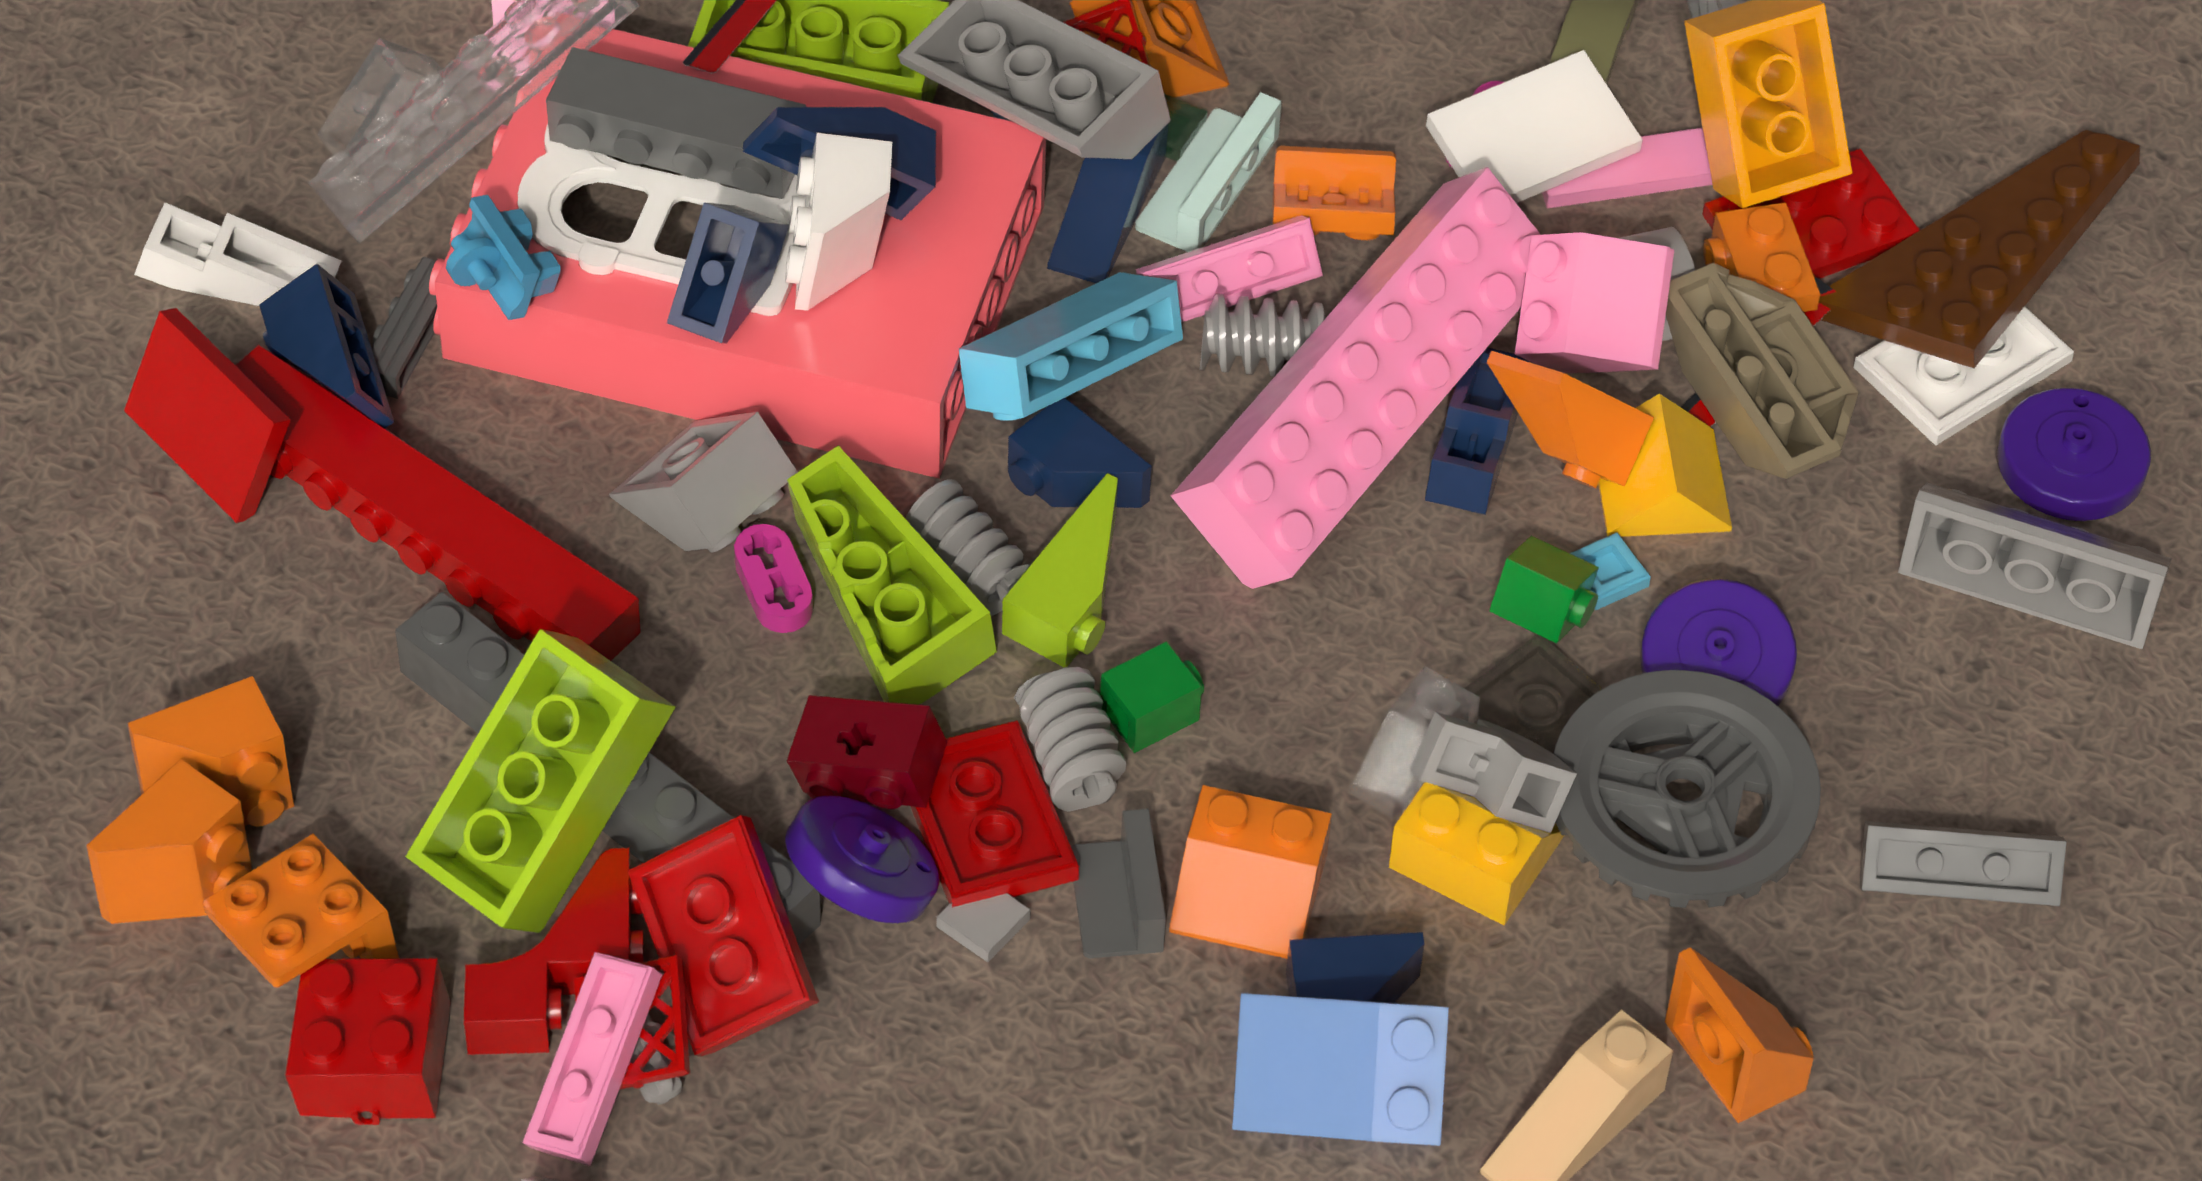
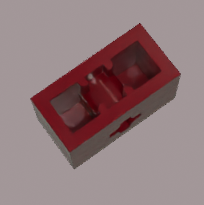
(867, 751)

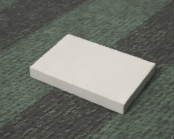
(1537, 128)
(1948, 396)

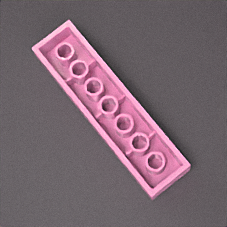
(1362, 382)

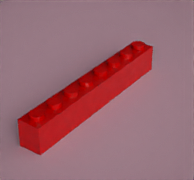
(438, 519)

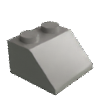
(708, 481)

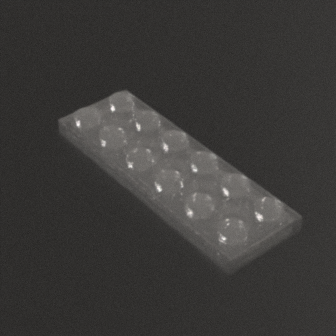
(459, 107)

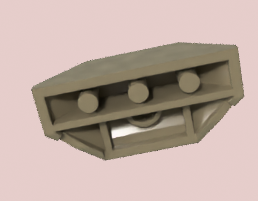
(1760, 370)

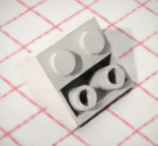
(838, 216)

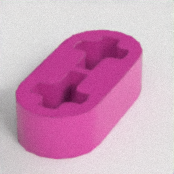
(786, 573)

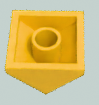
(1673, 481)

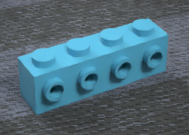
(1070, 345)

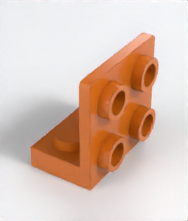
(301, 913)

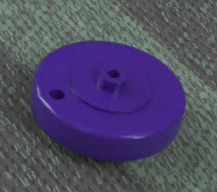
(2074, 454)
(1723, 632)
(862, 859)

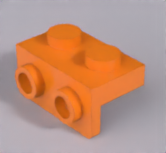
(1336, 189)
(1764, 249)

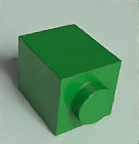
(1545, 590)
(1151, 696)

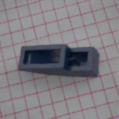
(1473, 440)

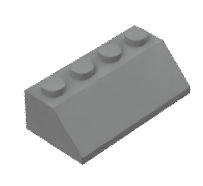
(1043, 76)
(2033, 565)

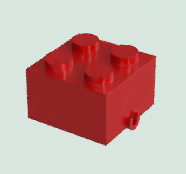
(369, 1039)

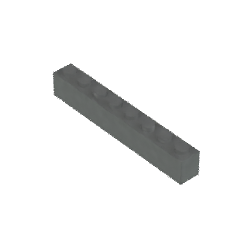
(467, 671)

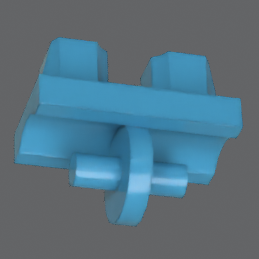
(496, 259)

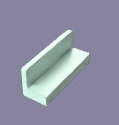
(1211, 175)

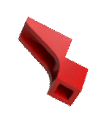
(521, 999)

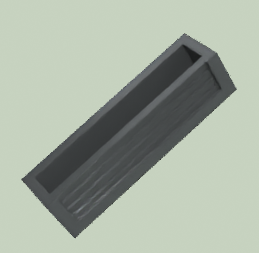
(407, 330)

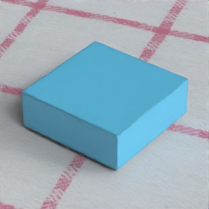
(1618, 570)

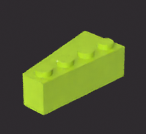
(888, 583)

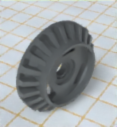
(1730, 745)

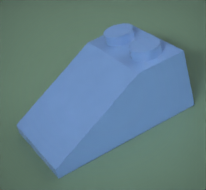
(1340, 1069)

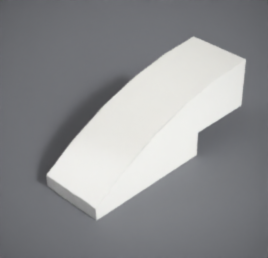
(226, 260)

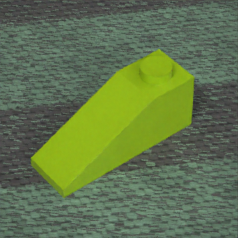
(1062, 593)

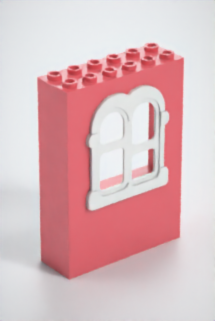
(855, 371)

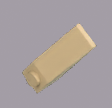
(1584, 1104)

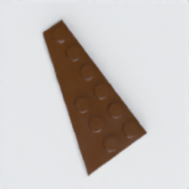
(1980, 265)

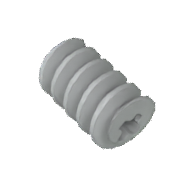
(1255, 335)
(968, 542)
(1071, 737)

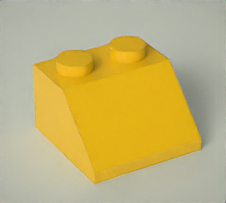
(1469, 852)

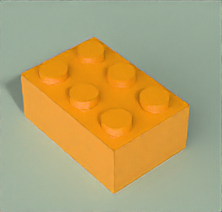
(1768, 98)

